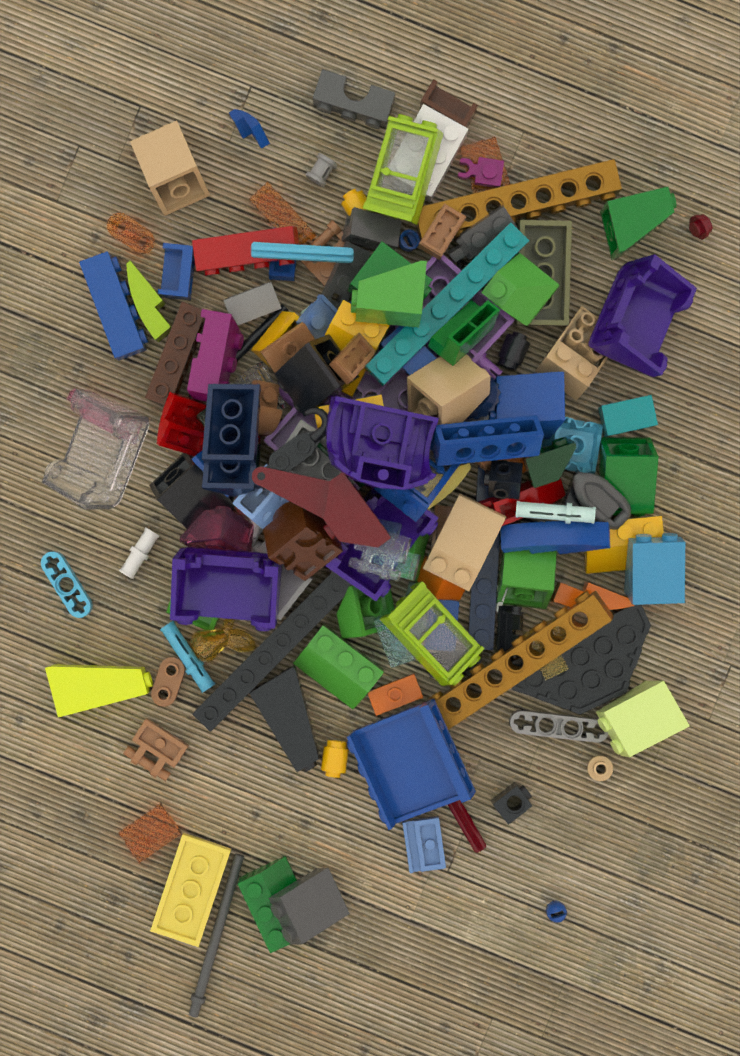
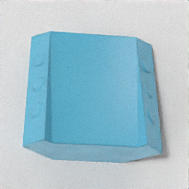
(587, 440)

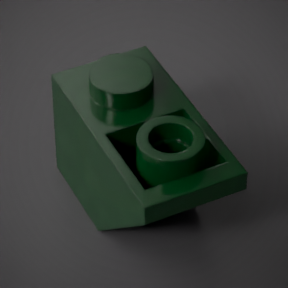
(550, 462)

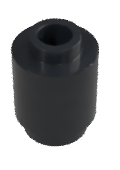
(513, 350)

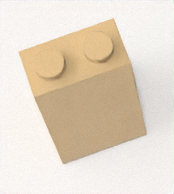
(170, 168)
(448, 390)

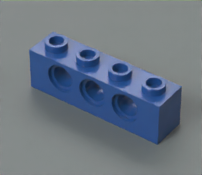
(487, 440)

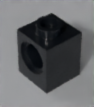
(511, 813)

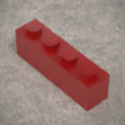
(235, 250)

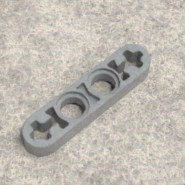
(557, 730)

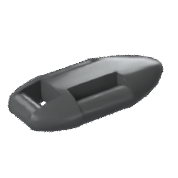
(599, 493)

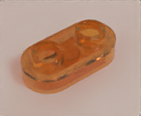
(131, 234)

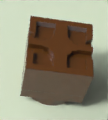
(299, 541)

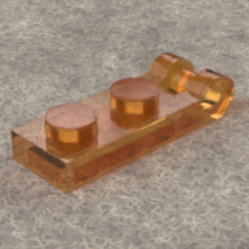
(279, 212)

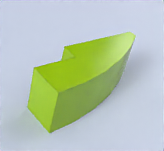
(147, 303)

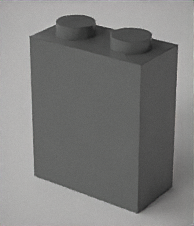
(308, 906)

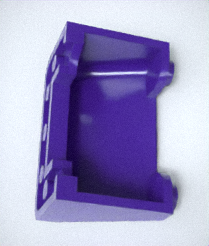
(640, 313)
(370, 583)
(225, 586)

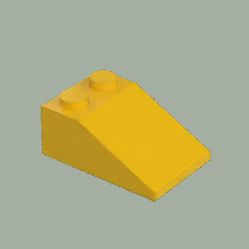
(344, 328)

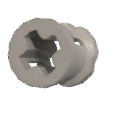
(321, 170)

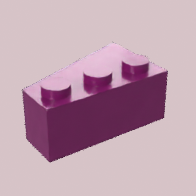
(216, 354)

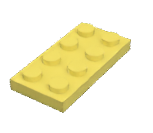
(190, 889)

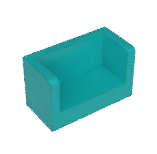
(627, 415)

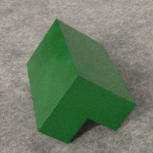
(464, 331)

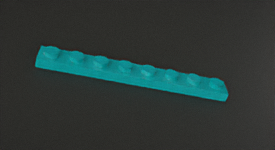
(447, 304)

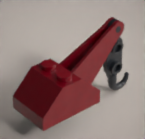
(334, 500)

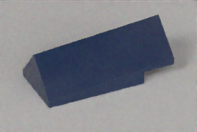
(231, 438)

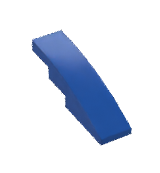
(555, 536)

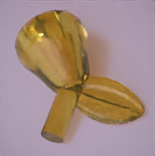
(209, 643)

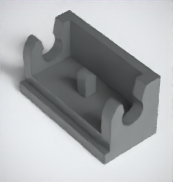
(370, 229)

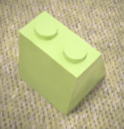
(641, 718)

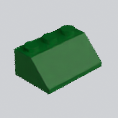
(256, 890)

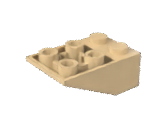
(574, 356)

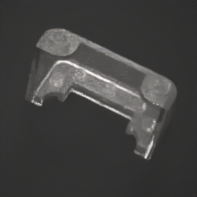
(98, 453)

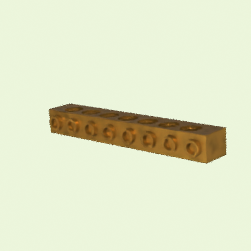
(603, 173)
(598, 616)

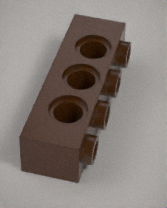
(176, 354)

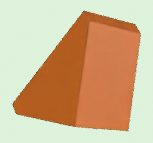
(438, 586)

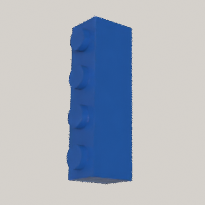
(113, 305)

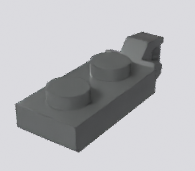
(480, 234)

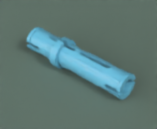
(187, 656)

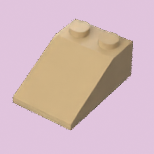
(464, 542)

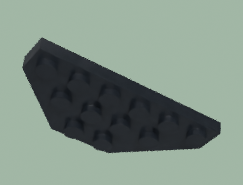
(597, 665)

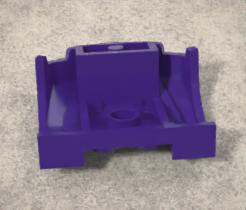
(379, 444)

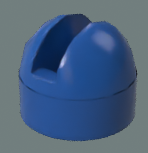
(412, 238)
(554, 907)

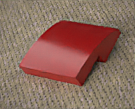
(179, 425)

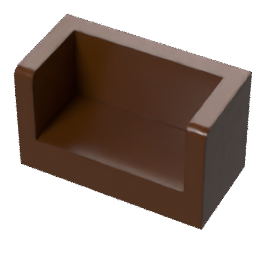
(448, 105)

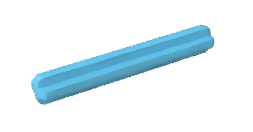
(302, 252)

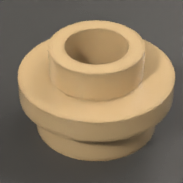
(594, 762)

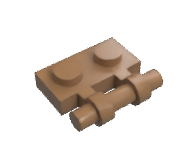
(159, 743)

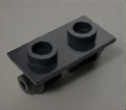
(509, 620)

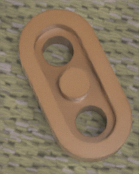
(168, 682)

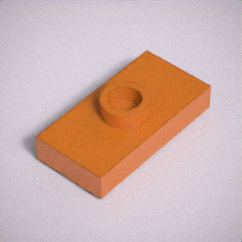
(395, 694)

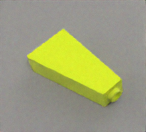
(92, 686)

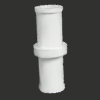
(139, 553)

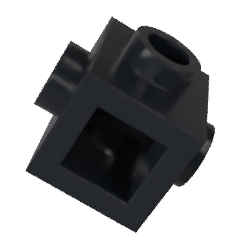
(504, 479)

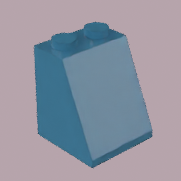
(655, 569)

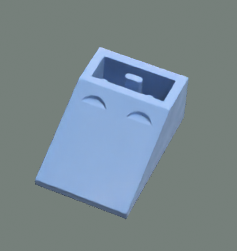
(259, 505)

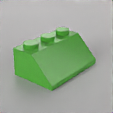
(338, 666)

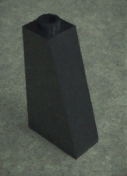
(287, 714)

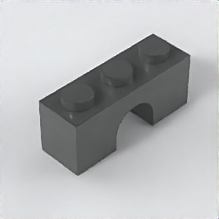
(372, 109)

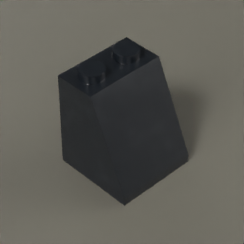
(310, 377)
(182, 492)

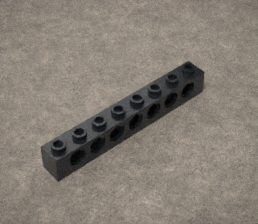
(271, 651)

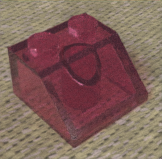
(219, 530)

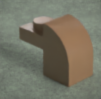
(268, 414)

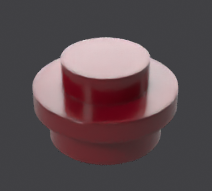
(700, 226)

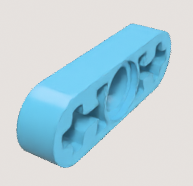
(63, 564)

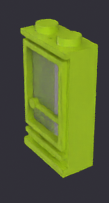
(404, 168)
(433, 635)

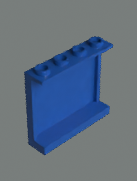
(410, 763)

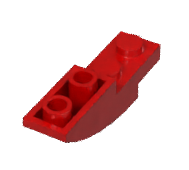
(544, 494)

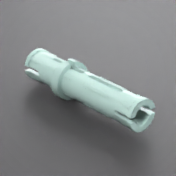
(556, 512)

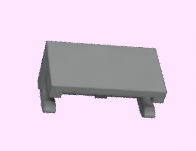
(252, 303)

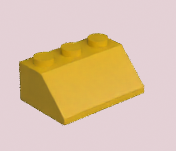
(615, 557)

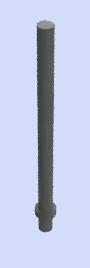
(198, 997)

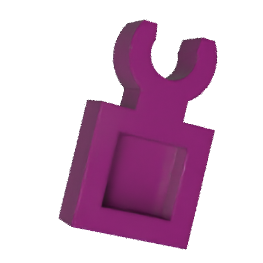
(486, 173)

